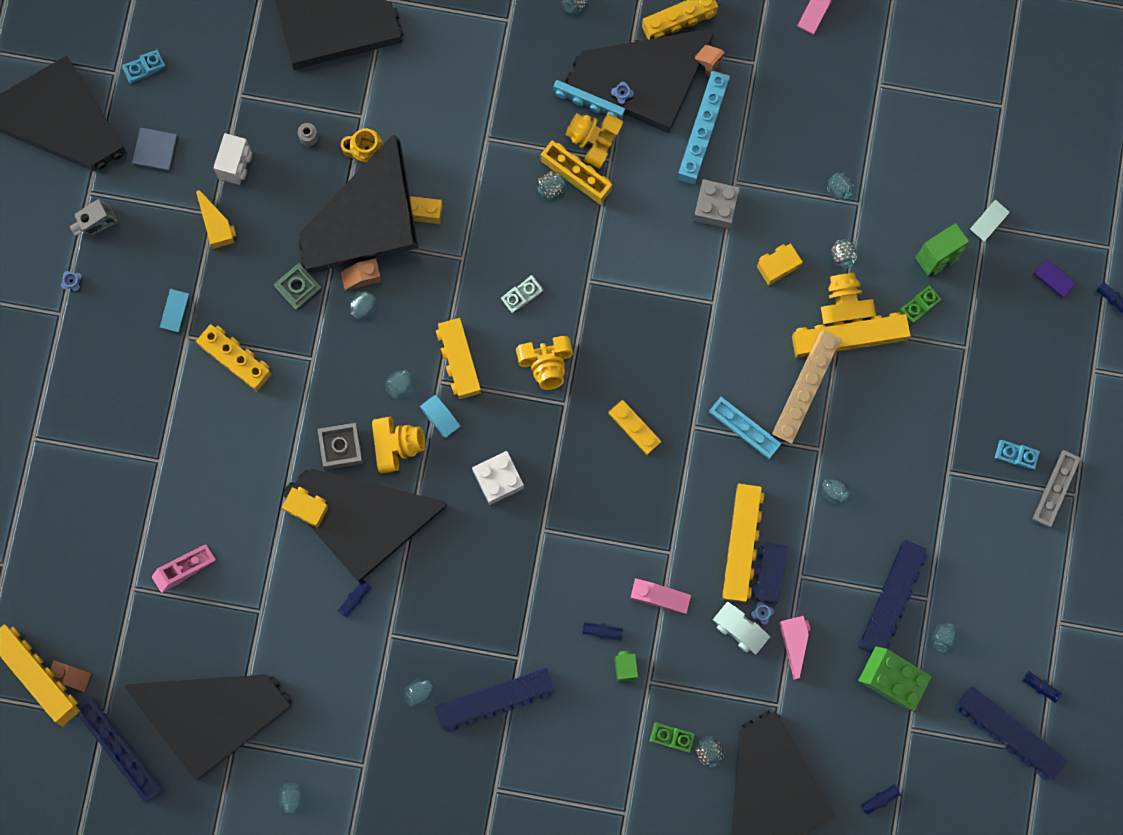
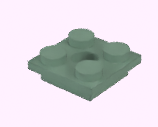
(297, 297)

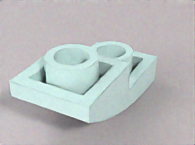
(989, 220)
(522, 294)

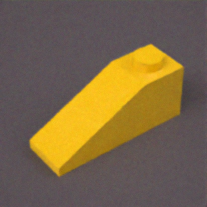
(217, 226)

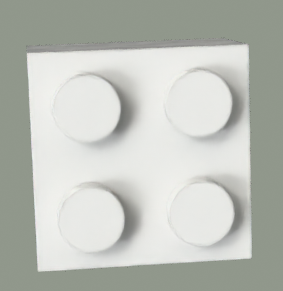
(232, 159)
(498, 477)

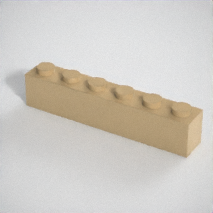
(806, 386)

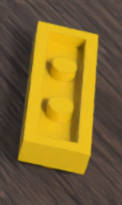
(634, 427)

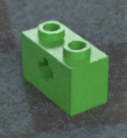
(625, 666)

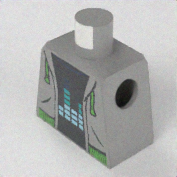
(94, 218)

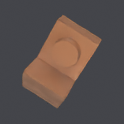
(710, 58)
(70, 676)

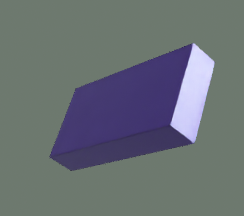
(1054, 278)

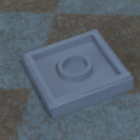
(154, 149)

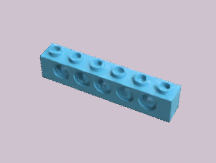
(703, 127)

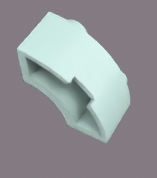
(748, 634)

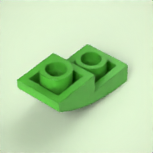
(920, 304)
(672, 737)

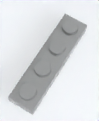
(1056, 488)

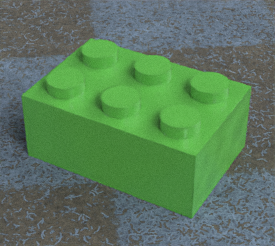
(941, 250)
(894, 678)

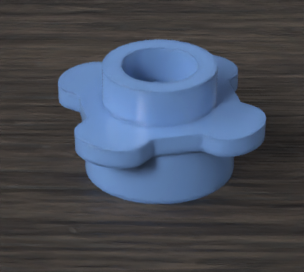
(622, 97)
(67, 276)
(767, 612)

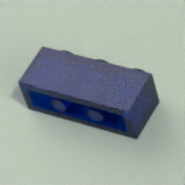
(769, 573)

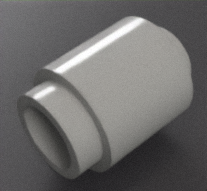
(307, 134)

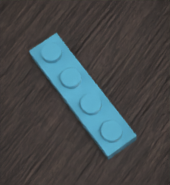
(582, 98)
(744, 427)

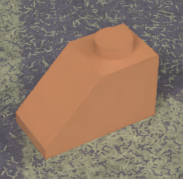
(361, 274)

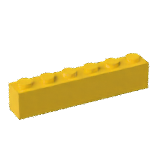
(855, 334)
(741, 544)
(36, 677)

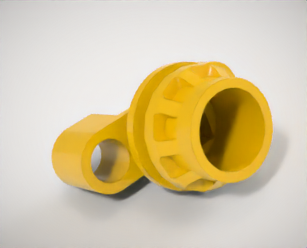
(584, 131)
(362, 144)
(847, 304)
(546, 362)
(389, 442)

